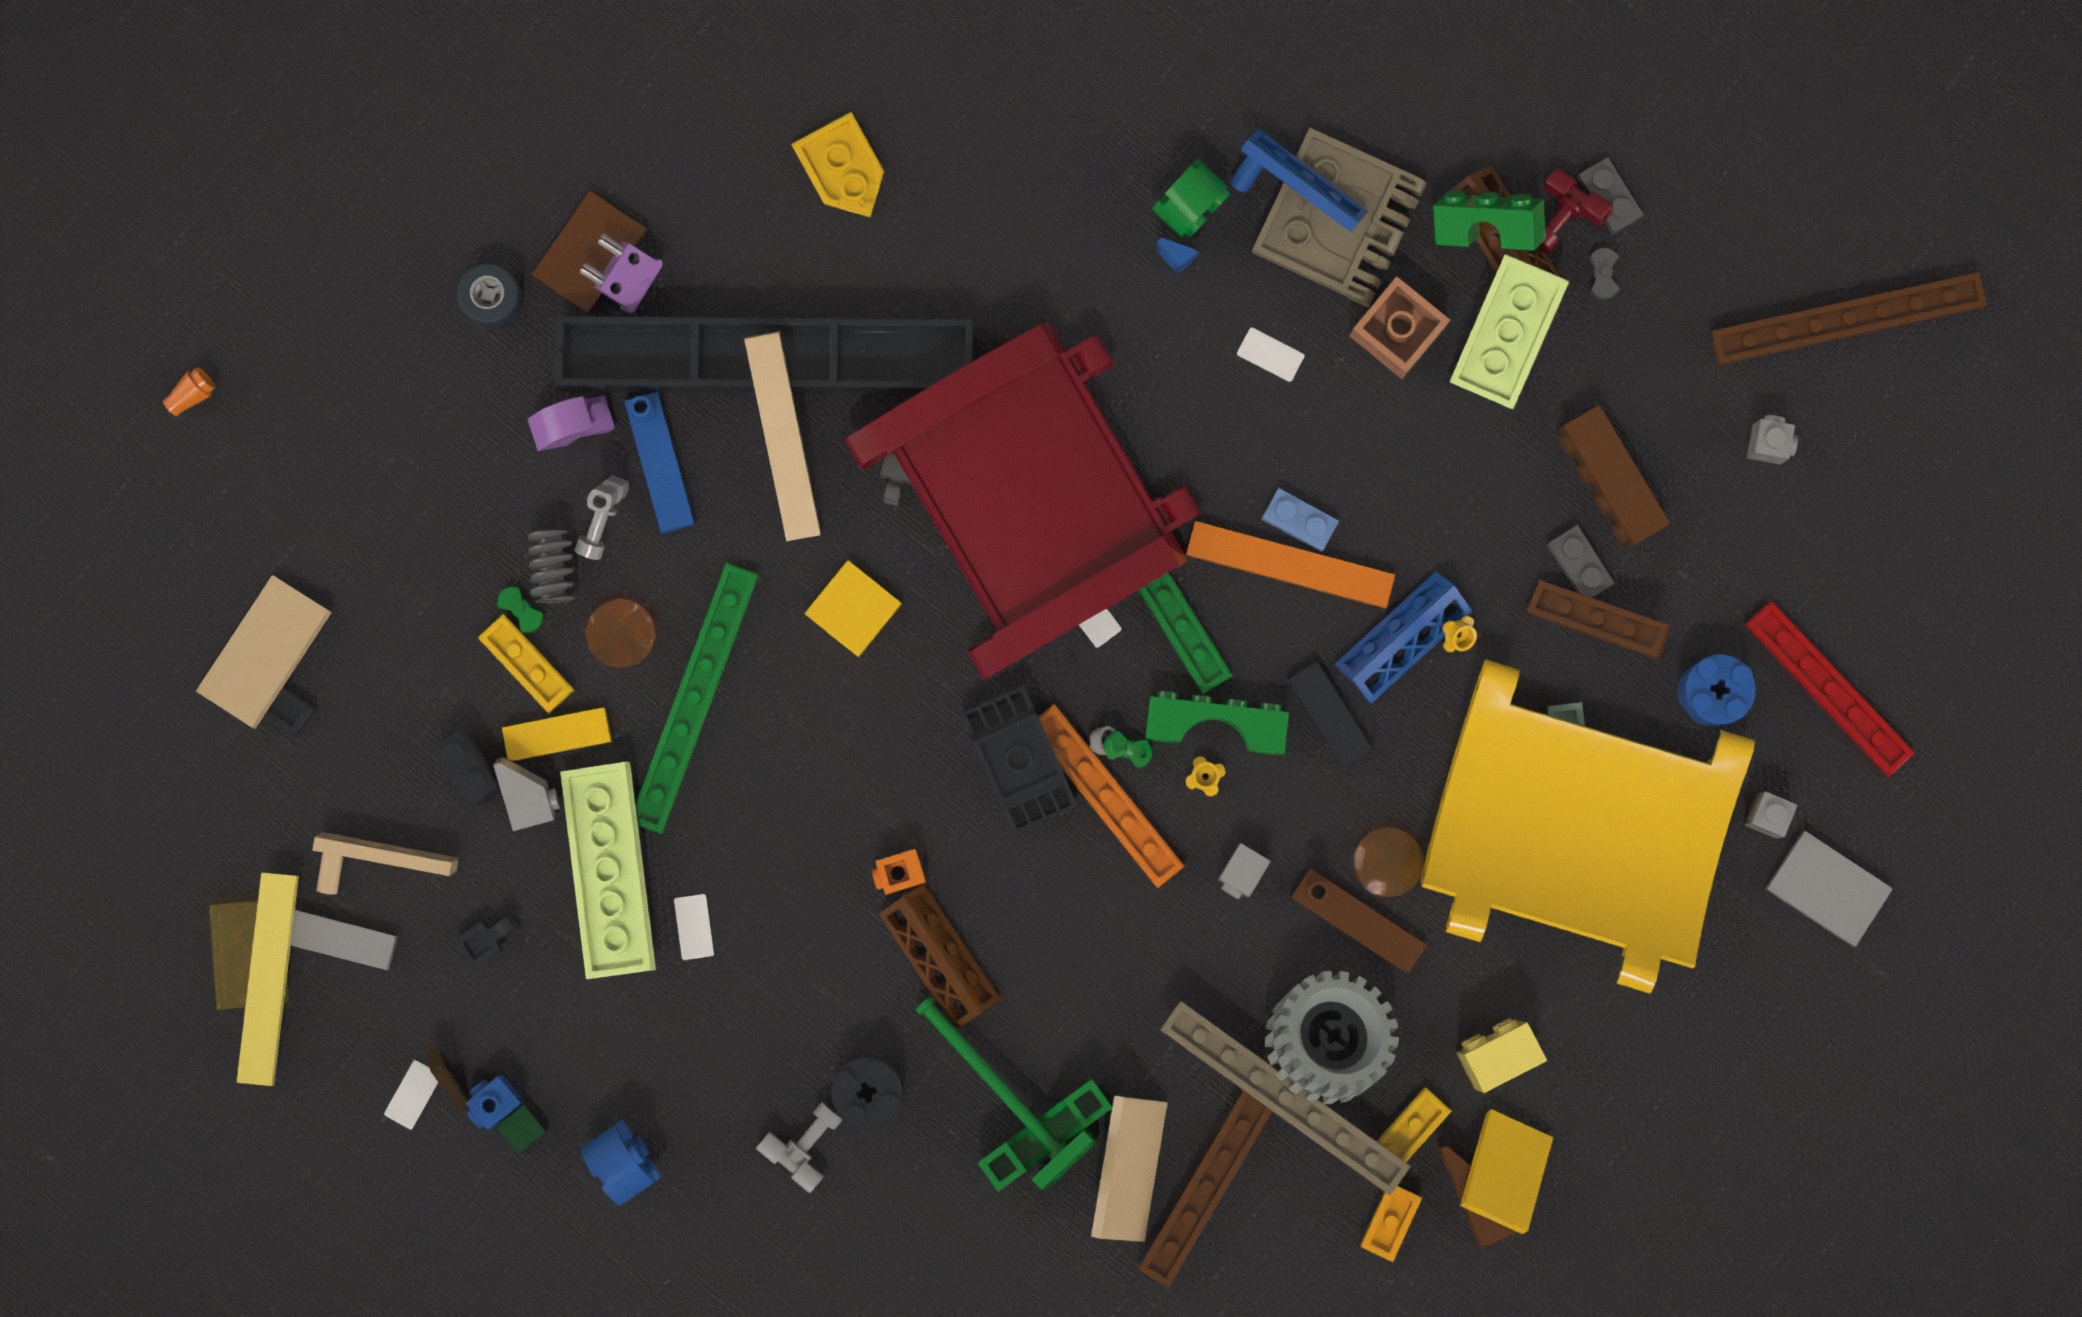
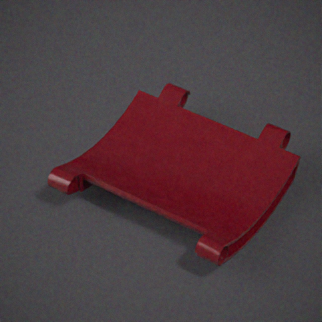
(1031, 490)

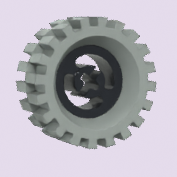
(1352, 1017)

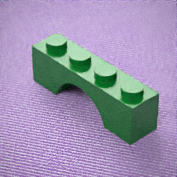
(1261, 729)
(1062, 1121)

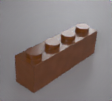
(1613, 477)

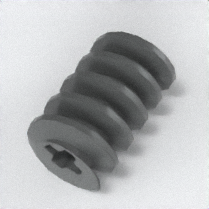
(550, 566)

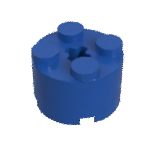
(1734, 680)
(620, 1163)

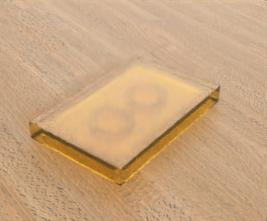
(232, 951)

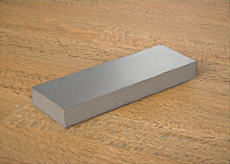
(343, 940)

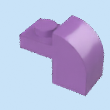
(570, 420)

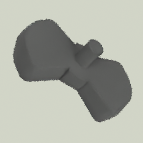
(1603, 285)

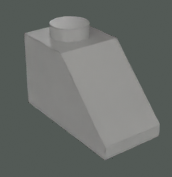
(525, 795)

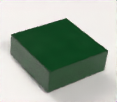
(521, 1128)

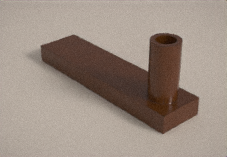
(1599, 619)
(1358, 921)

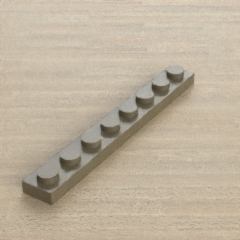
(1261, 1083)

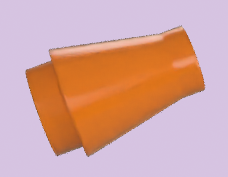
(189, 391)

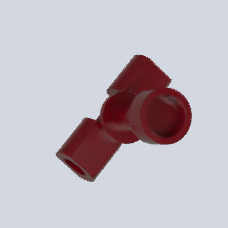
(1572, 205)

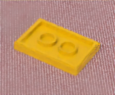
(1506, 1171)

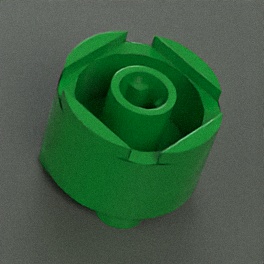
(1190, 197)

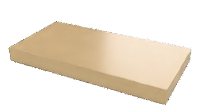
(263, 652)
(1129, 1169)

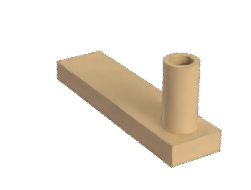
(337, 846)

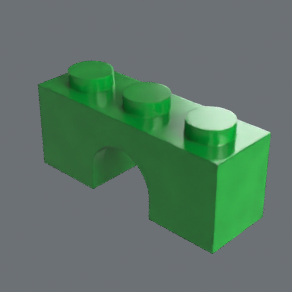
(1517, 219)

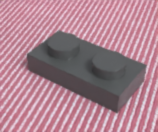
(1608, 184)
(1580, 563)

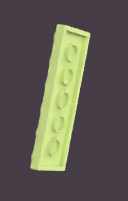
(608, 870)

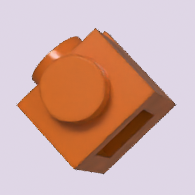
(909, 862)

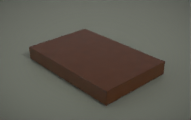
(579, 245)

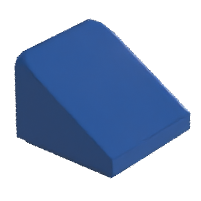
(1175, 254)

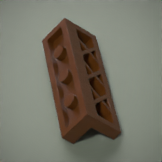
(1489, 236)
(944, 953)

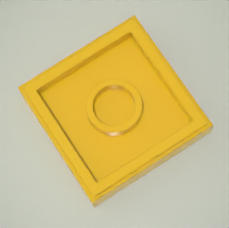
(853, 608)

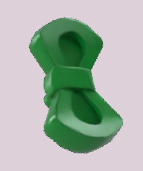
(529, 618)
(1138, 752)

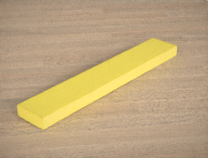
(267, 979)

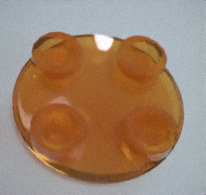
(620, 633)
(1388, 862)

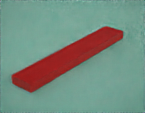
(1829, 689)

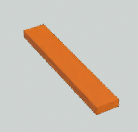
(1290, 565)
(1109, 799)

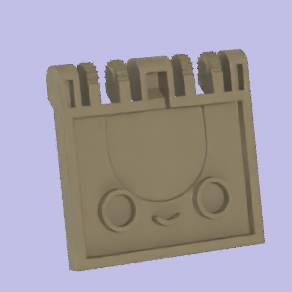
(1320, 248)

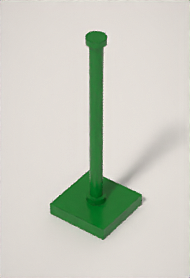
(1062, 1155)

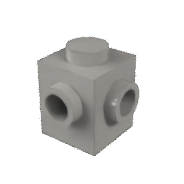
(1772, 440)

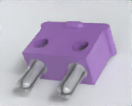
(630, 278)

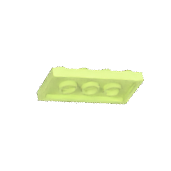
(1509, 331)

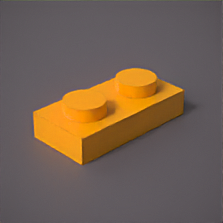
(1390, 1223)

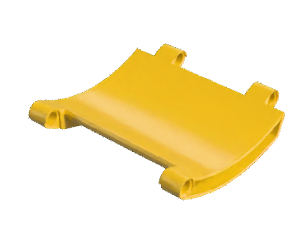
(1581, 830)

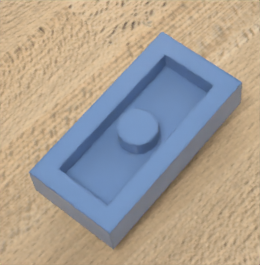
(1300, 520)

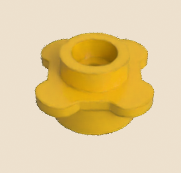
(1463, 640)
(1214, 771)

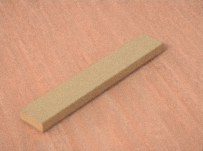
(782, 435)

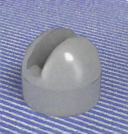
(1096, 739)

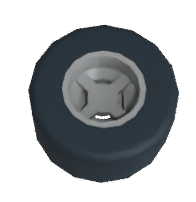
(481, 285)

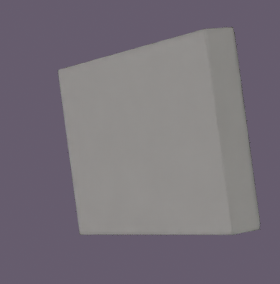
(1828, 888)

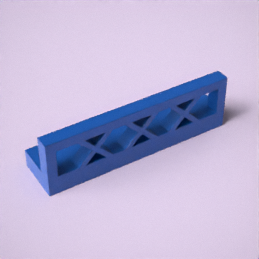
(1401, 631)

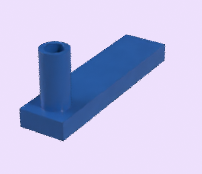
(1268, 154)
(659, 462)

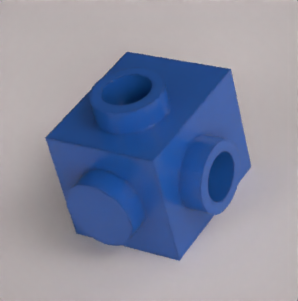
(493, 1102)

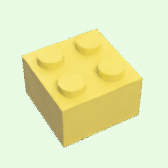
(1501, 1055)

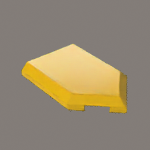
(841, 165)

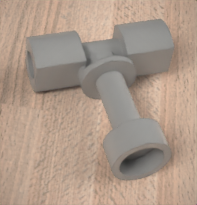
(602, 502)
(795, 1155)

